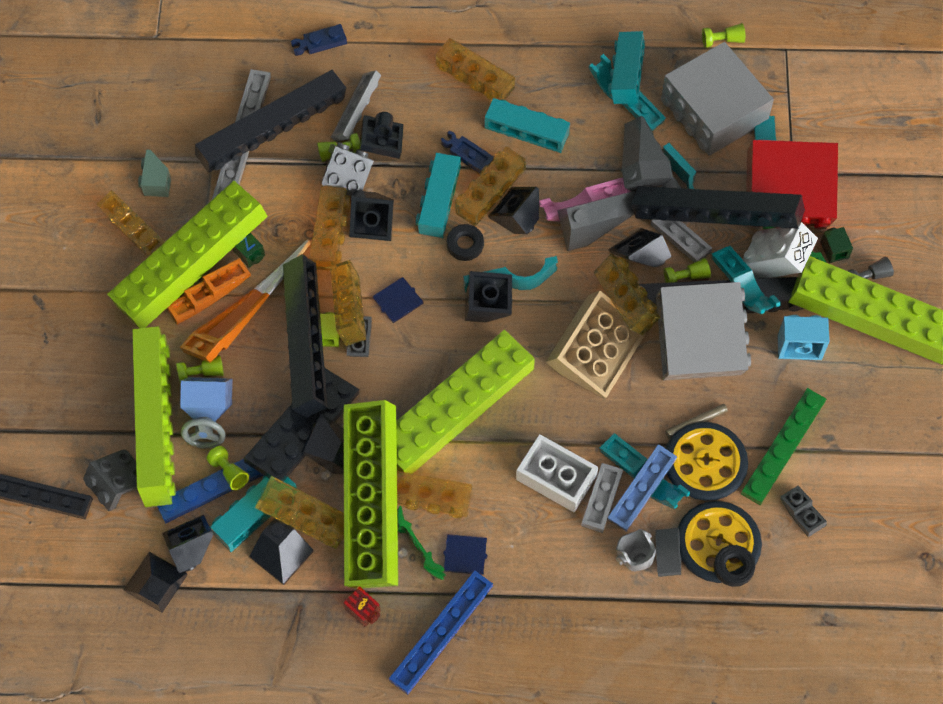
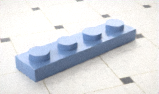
(642, 487)

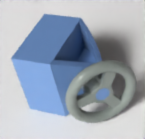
(205, 402)

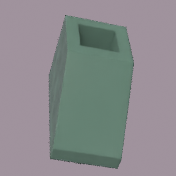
(155, 176)

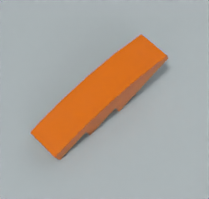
(213, 288)

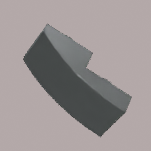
(362, 348)
(801, 509)
(668, 552)

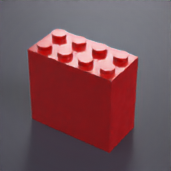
(797, 169)

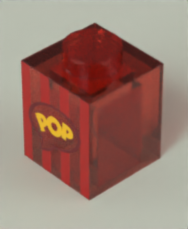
(362, 607)

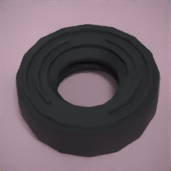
(465, 254)
(744, 556)

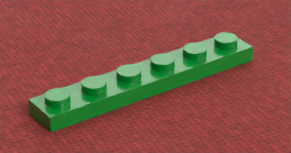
(783, 446)

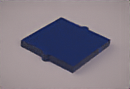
(398, 300)
(465, 554)

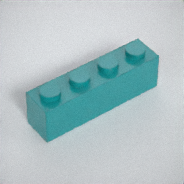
(627, 67)
(527, 125)
(439, 195)
(242, 517)

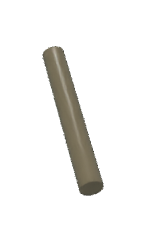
(700, 418)

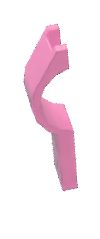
(589, 194)

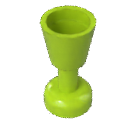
(731, 34)
(323, 147)
(696, 270)
(214, 368)
(233, 474)

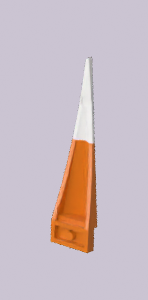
(223, 329)

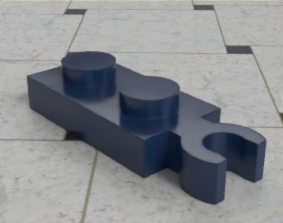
(320, 40)
(468, 151)

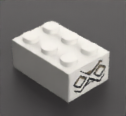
(779, 251)
(556, 473)

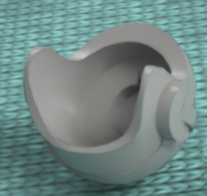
(636, 550)

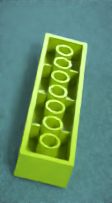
(187, 255)
(870, 308)
(460, 400)
(152, 417)
(370, 495)

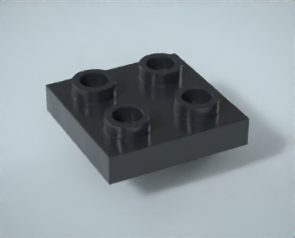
(381, 135)

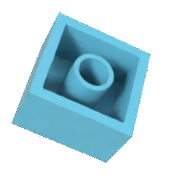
(803, 337)

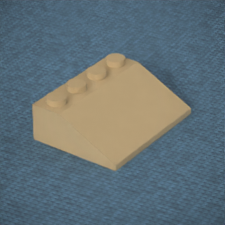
(595, 346)

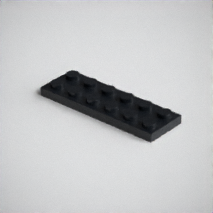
(282, 444)

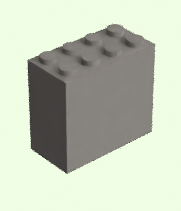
(716, 98)
(702, 331)

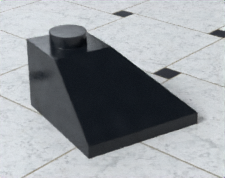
(518, 210)
(371, 216)
(643, 247)
(488, 296)
(326, 444)
(188, 543)
(280, 550)
(155, 582)

